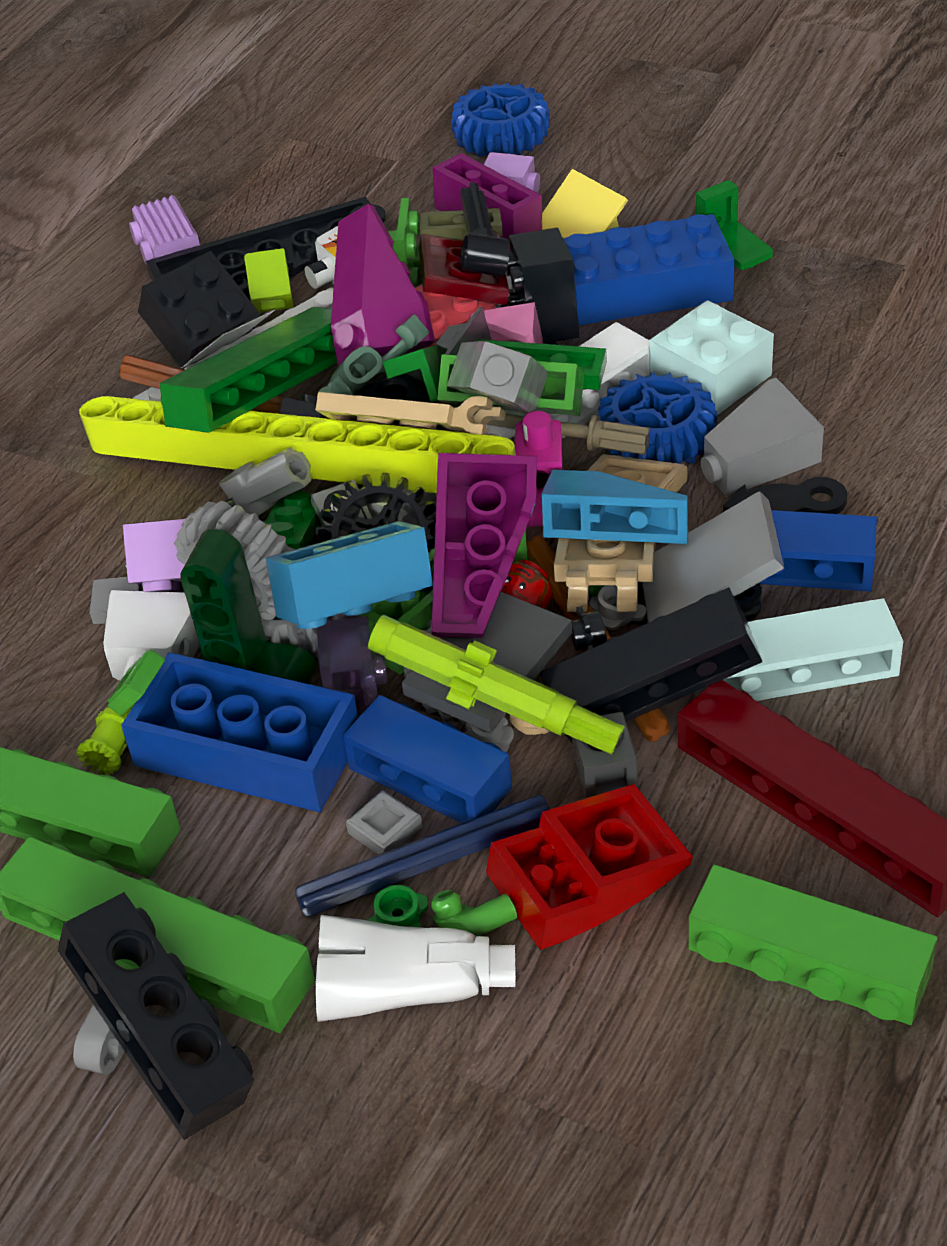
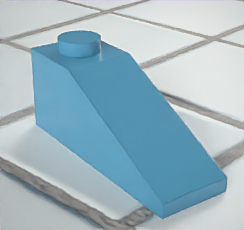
(612, 509)

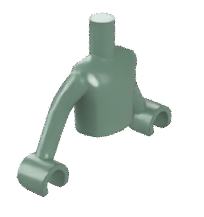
(366, 362)

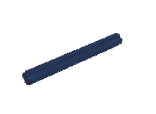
(419, 856)

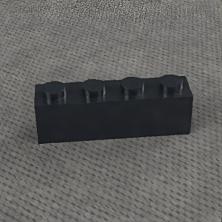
(660, 659)

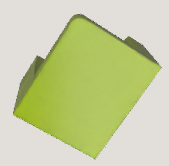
(269, 280)

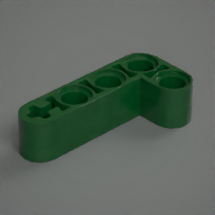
(228, 614)

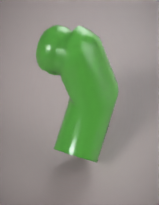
(476, 920)

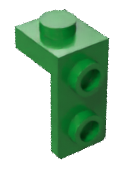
(723, 203)

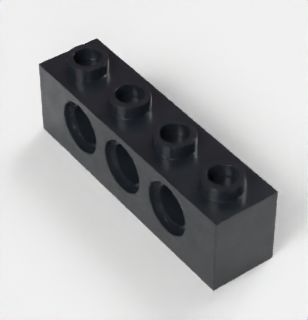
(187, 1093)

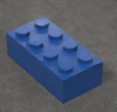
(650, 268)
(241, 731)

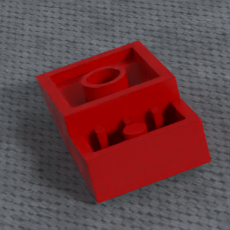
(586, 864)

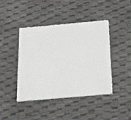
(227, 338)

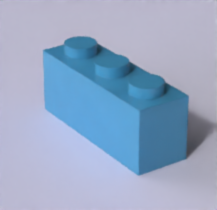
(349, 574)

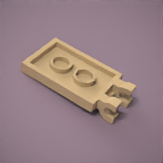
(412, 413)
(603, 563)

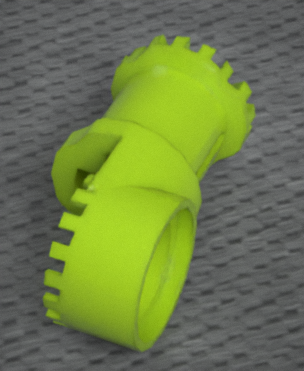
(105, 744)

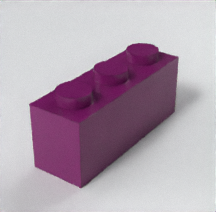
(518, 204)

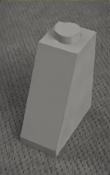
(498, 374)
(762, 441)

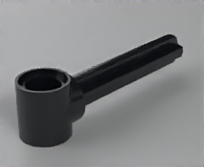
(481, 247)

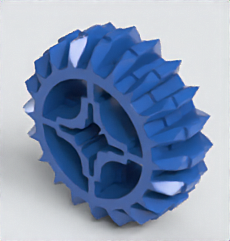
(500, 119)
(672, 408)

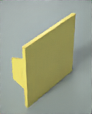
(582, 207)

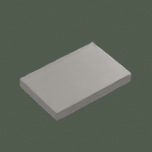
(725, 552)

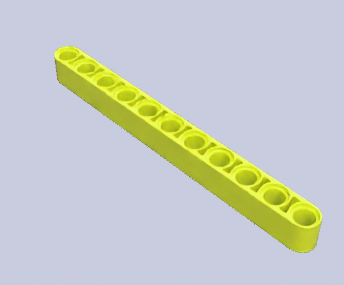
(333, 447)

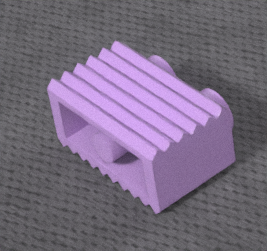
(162, 228)

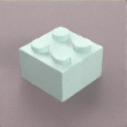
(714, 350)

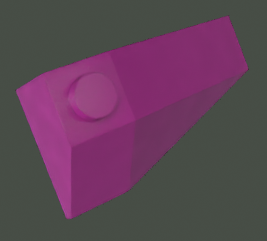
(371, 289)
(478, 529)

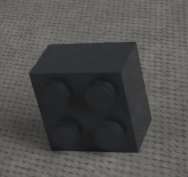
(544, 274)
(194, 307)

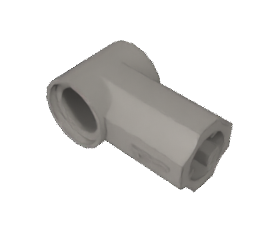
(263, 484)

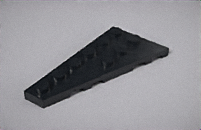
(294, 235)

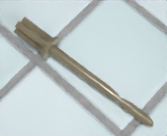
(598, 433)

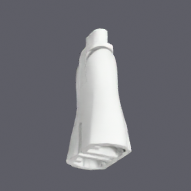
(387, 966)

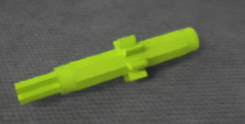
(476, 677)

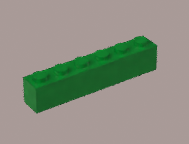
(249, 373)

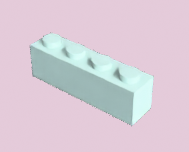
(821, 650)

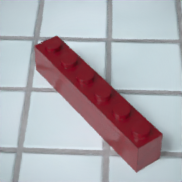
(820, 791)

